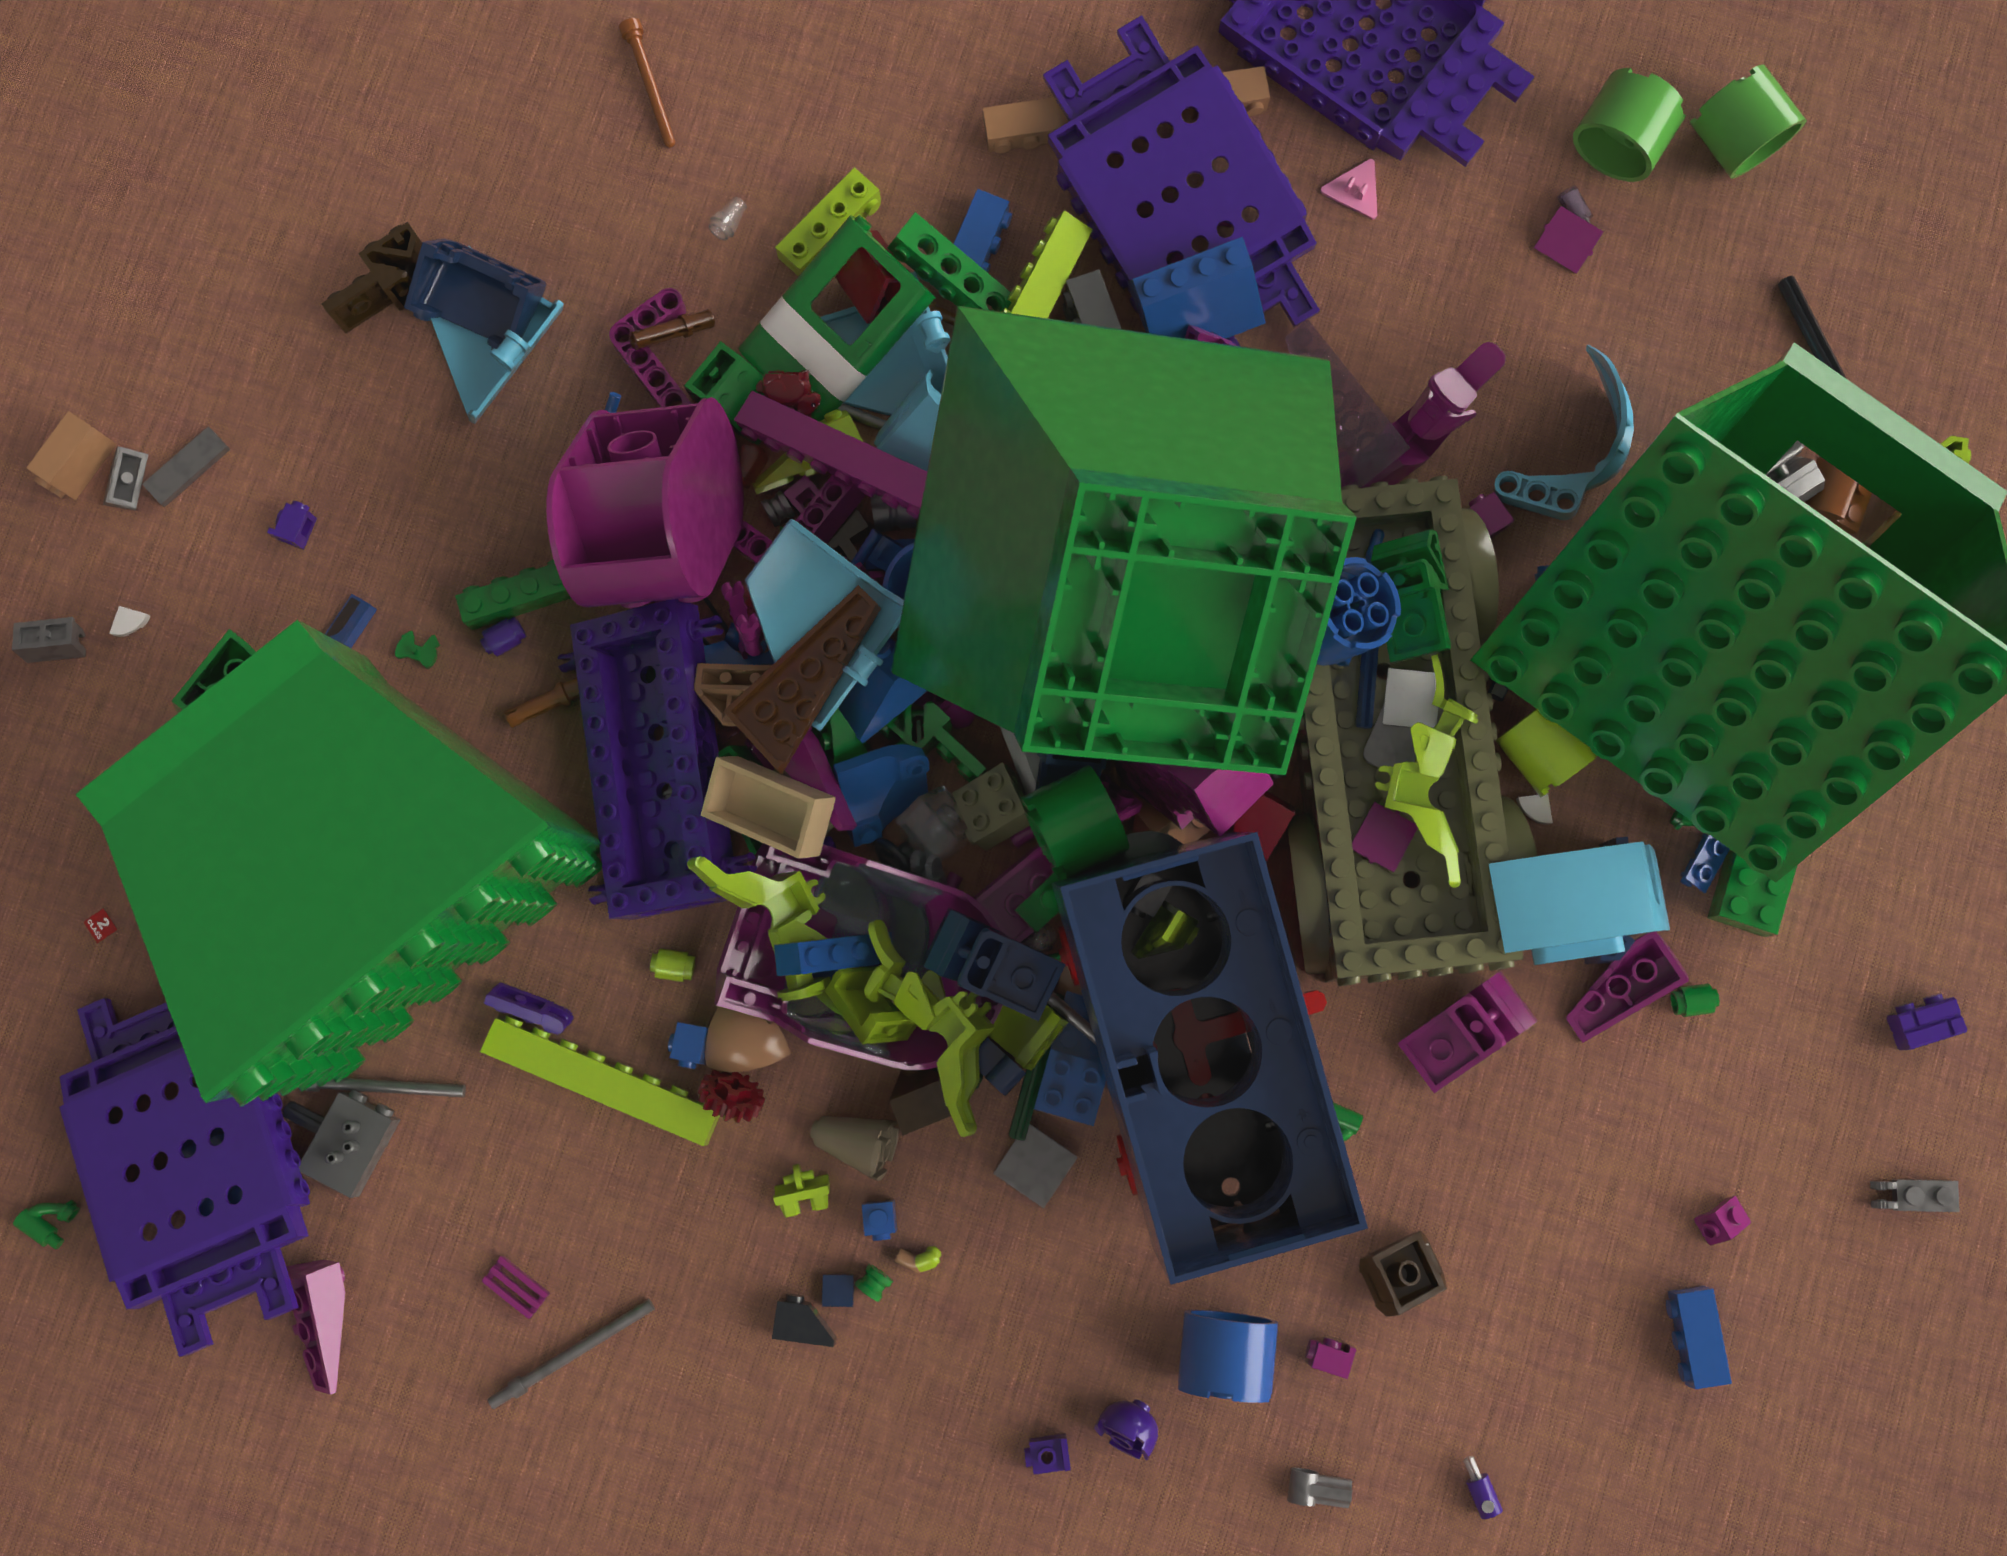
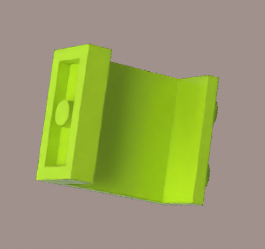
(1027, 1037)

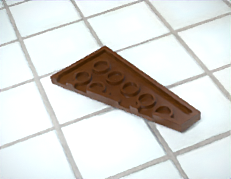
(793, 690)

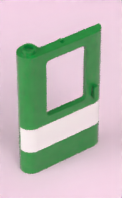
(797, 339)

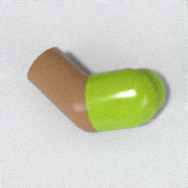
(920, 1262)

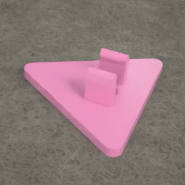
(1355, 189)

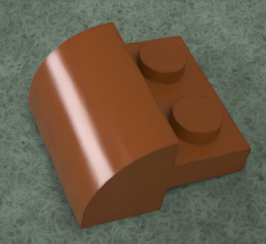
(1841, 500)

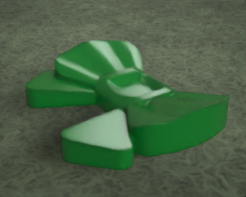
(426, 655)

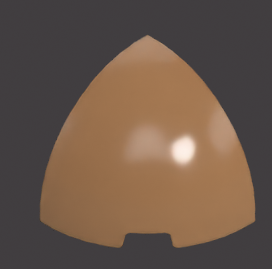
(743, 1042)

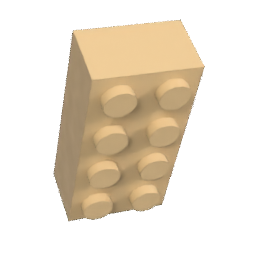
(768, 806)

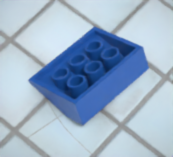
(1204, 290)
(881, 700)

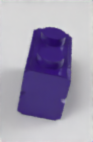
(1926, 1023)

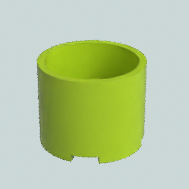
(1544, 752)

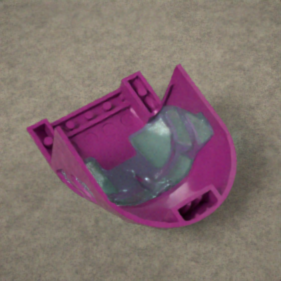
(855, 895)

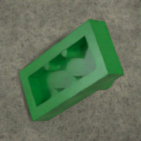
(1039, 905)

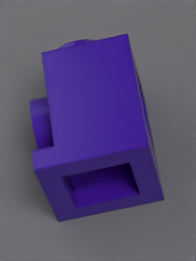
(293, 525)
(1056, 1445)

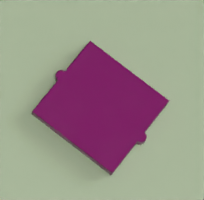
(1568, 239)
(1384, 837)

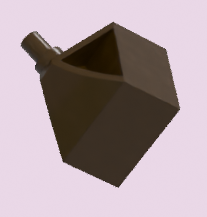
(918, 1100)

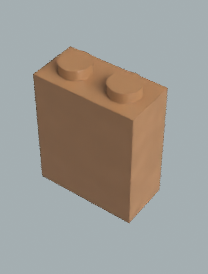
(70, 457)

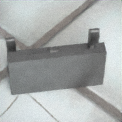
(48, 640)

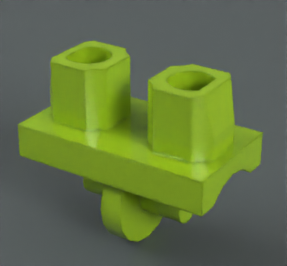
(800, 1187)

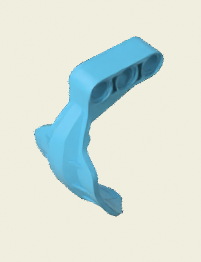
(1575, 485)

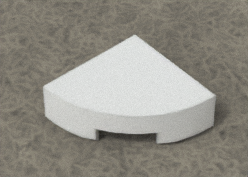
(128, 621)
(1536, 808)

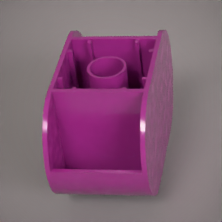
(646, 505)

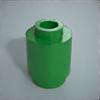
(1694, 1000)

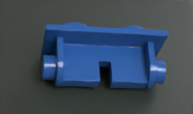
(1706, 863)

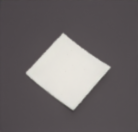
(1410, 698)

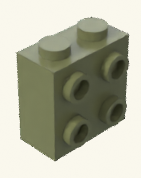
(992, 807)

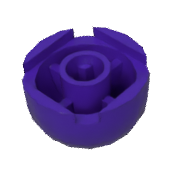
(1130, 1427)

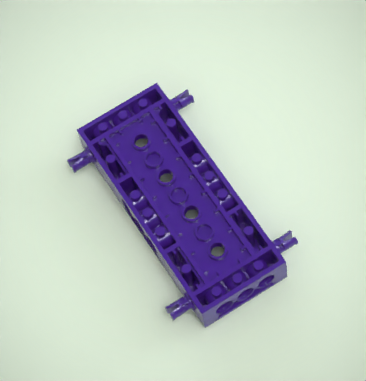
(633, 767)

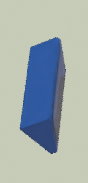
(351, 621)

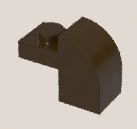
(848, 534)

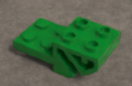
(1419, 577)
(936, 734)

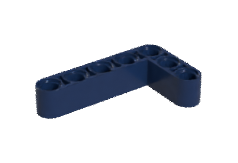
(998, 1067)

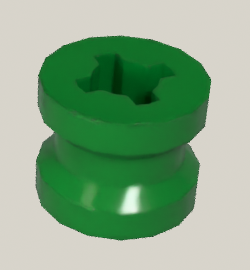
(873, 1282)

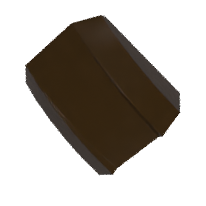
(1402, 1274)

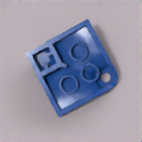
(881, 787)

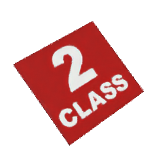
(100, 925)

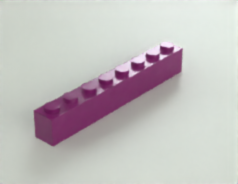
(833, 452)

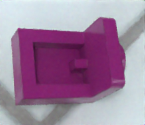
(1723, 1221)

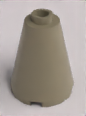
(858, 1142)

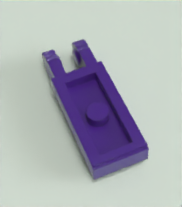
(529, 1008)

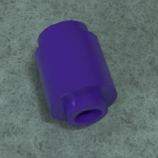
(503, 636)

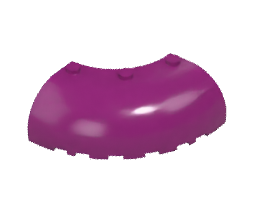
(1190, 793)

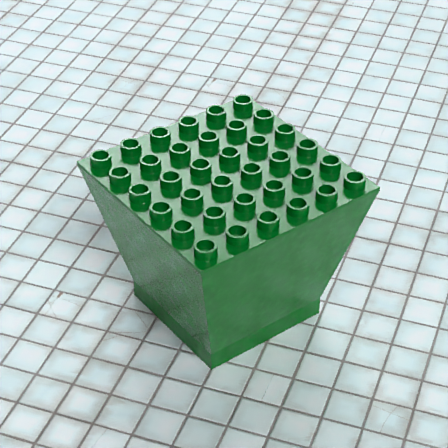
(1126, 542)
(1751, 644)
(319, 863)

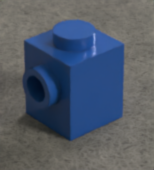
(688, 1045)
(879, 1219)

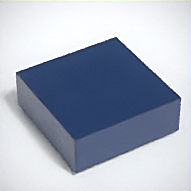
(838, 1290)

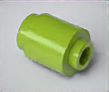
(672, 965)

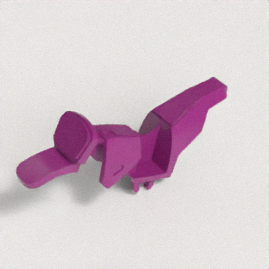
(1429, 422)

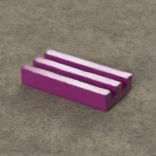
(507, 1296)

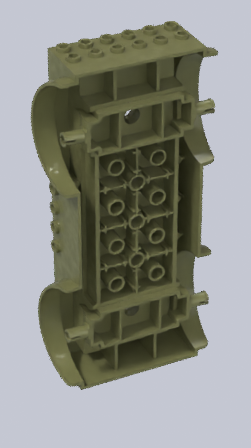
(1354, 913)

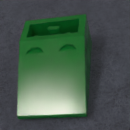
(726, 379)
(839, 740)

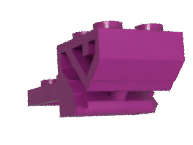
(1467, 1032)

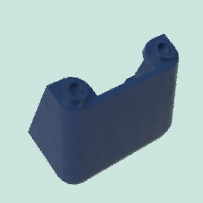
(472, 291)

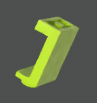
(868, 1020)

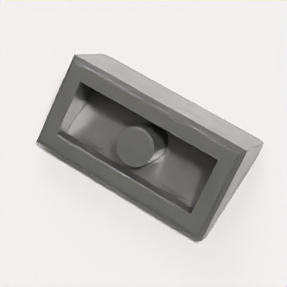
(125, 478)

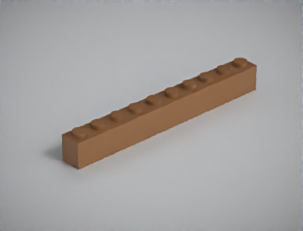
(1030, 122)

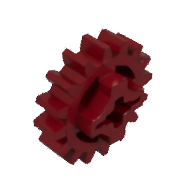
(731, 1096)

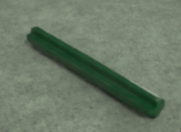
(1028, 1096)

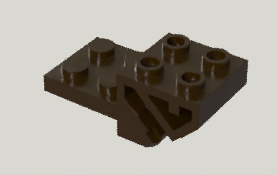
(391, 268)

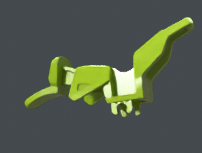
(1412, 780)
(790, 906)
(928, 1007)

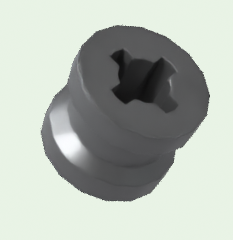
(777, 508)

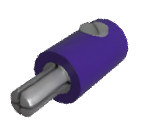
(1482, 1491)

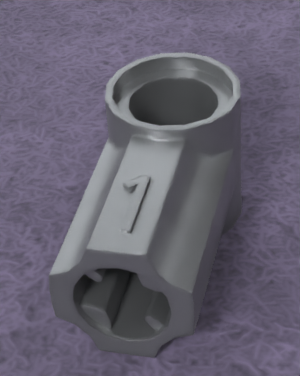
(1310, 1488)

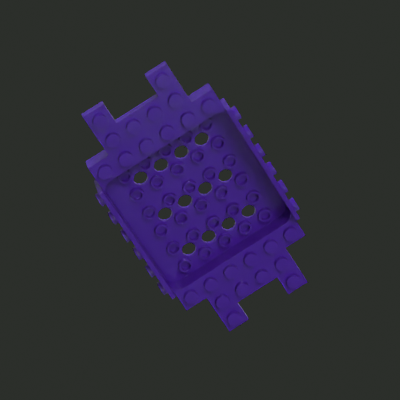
(1436, 89)
(1131, 104)
(211, 1256)

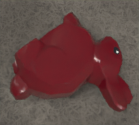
(790, 390)

